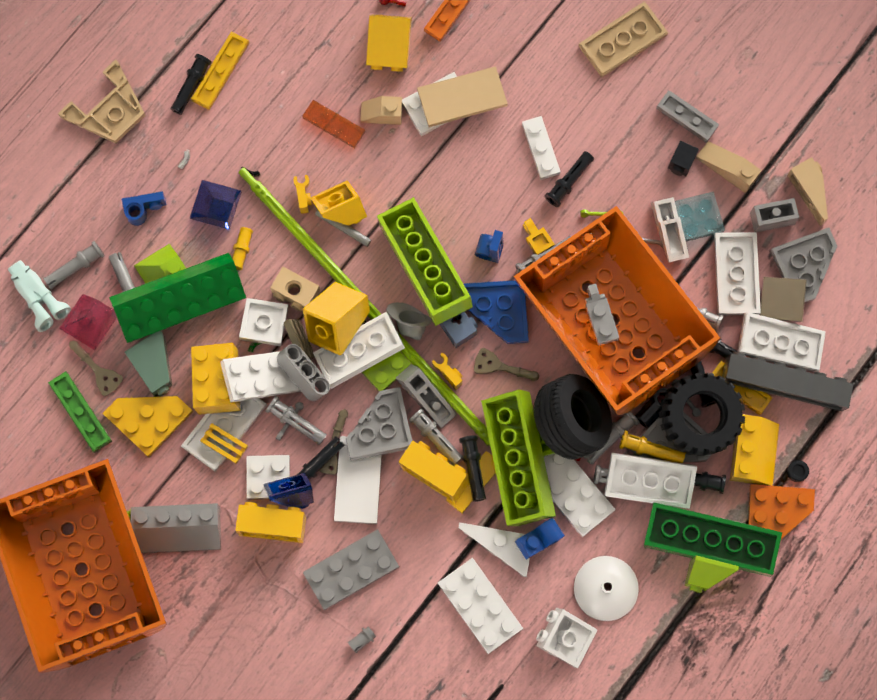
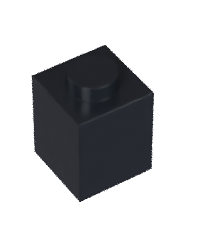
(683, 159)

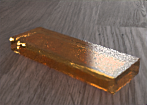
(333, 124)

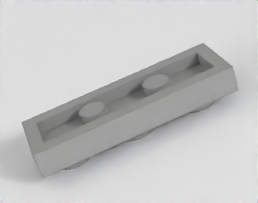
(687, 116)

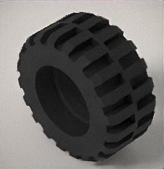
(729, 408)

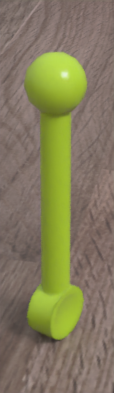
(584, 213)

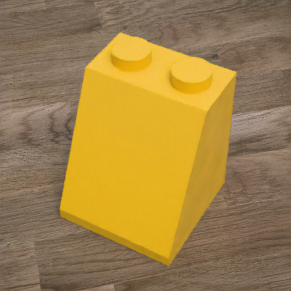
(388, 42)
(335, 317)

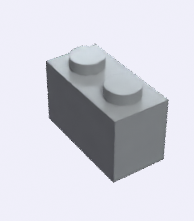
(774, 215)

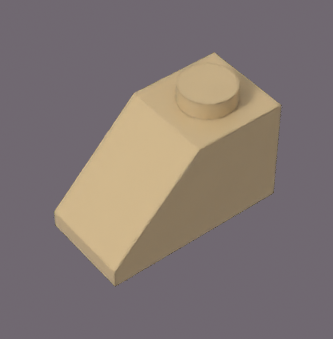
(382, 110)

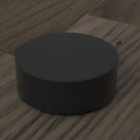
(798, 471)

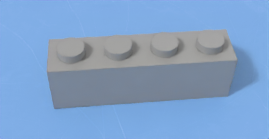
(177, 527)

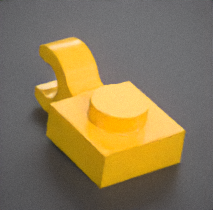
(303, 198)
(539, 239)
(453, 376)

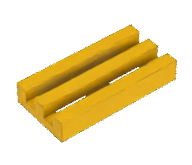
(208, 433)

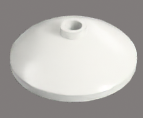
(593, 597)

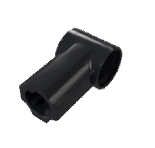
(650, 411)

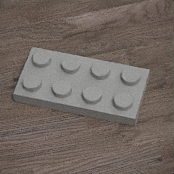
(351, 569)

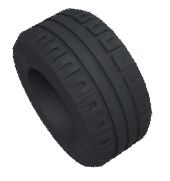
(572, 416)

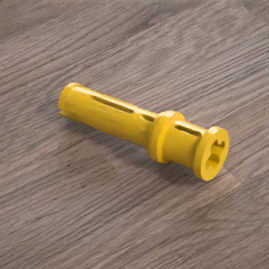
(642, 445)

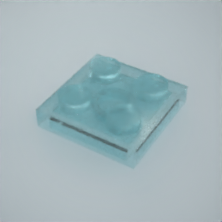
(699, 216)

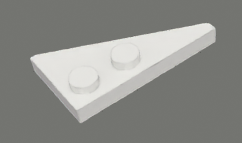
(500, 544)

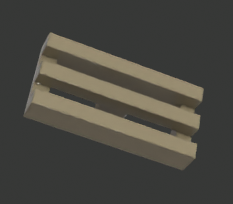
(298, 336)

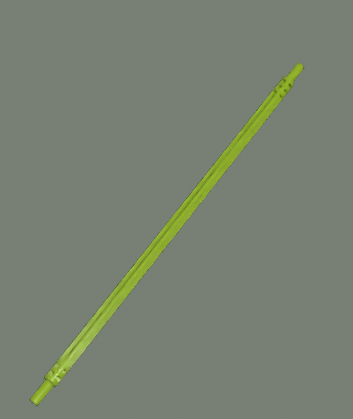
(455, 402)

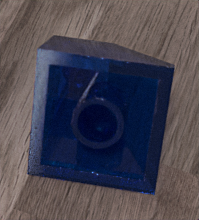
(215, 204)
(291, 491)

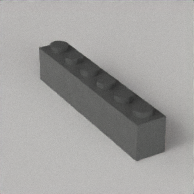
(787, 382)

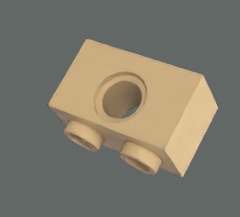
(286, 280)

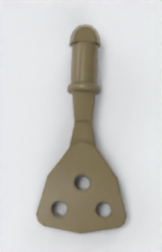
(498, 365)
(99, 372)
(342, 415)

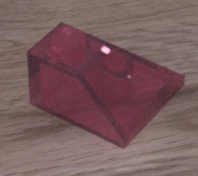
(89, 321)

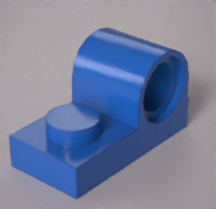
(142, 202)
(490, 246)
(539, 538)

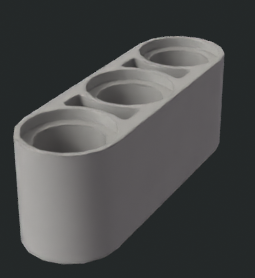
(293, 368)

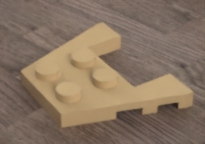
(114, 114)

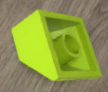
(159, 264)
(706, 573)

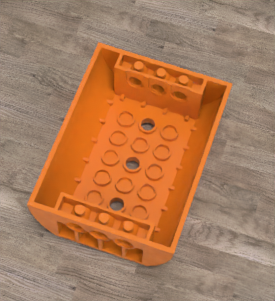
(640, 293)
(44, 562)

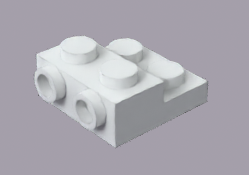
(566, 637)

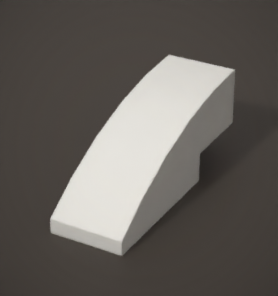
(670, 229)

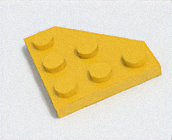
(148, 419)

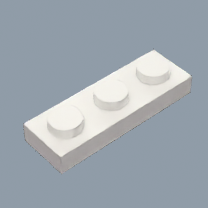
(541, 148)

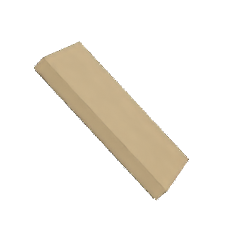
(623, 39)
(462, 96)

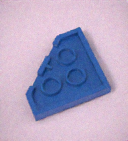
(501, 309)

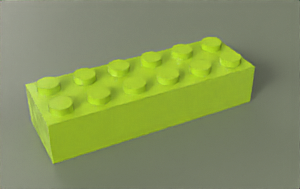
(424, 261)
(522, 471)

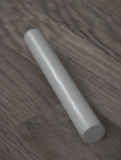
(347, 230)

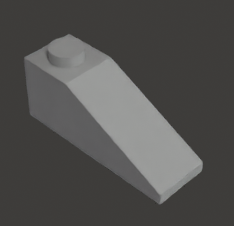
(426, 395)

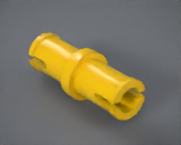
(241, 247)

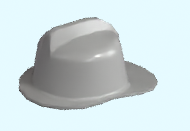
(409, 319)

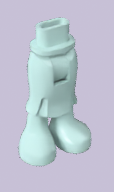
(36, 294)

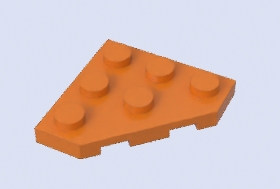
(779, 506)

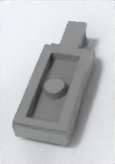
(600, 316)

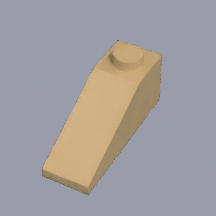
(729, 166)
(809, 183)

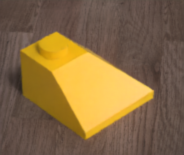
(340, 204)

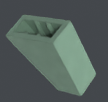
(152, 363)

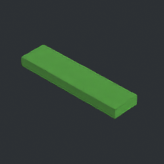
(80, 412)

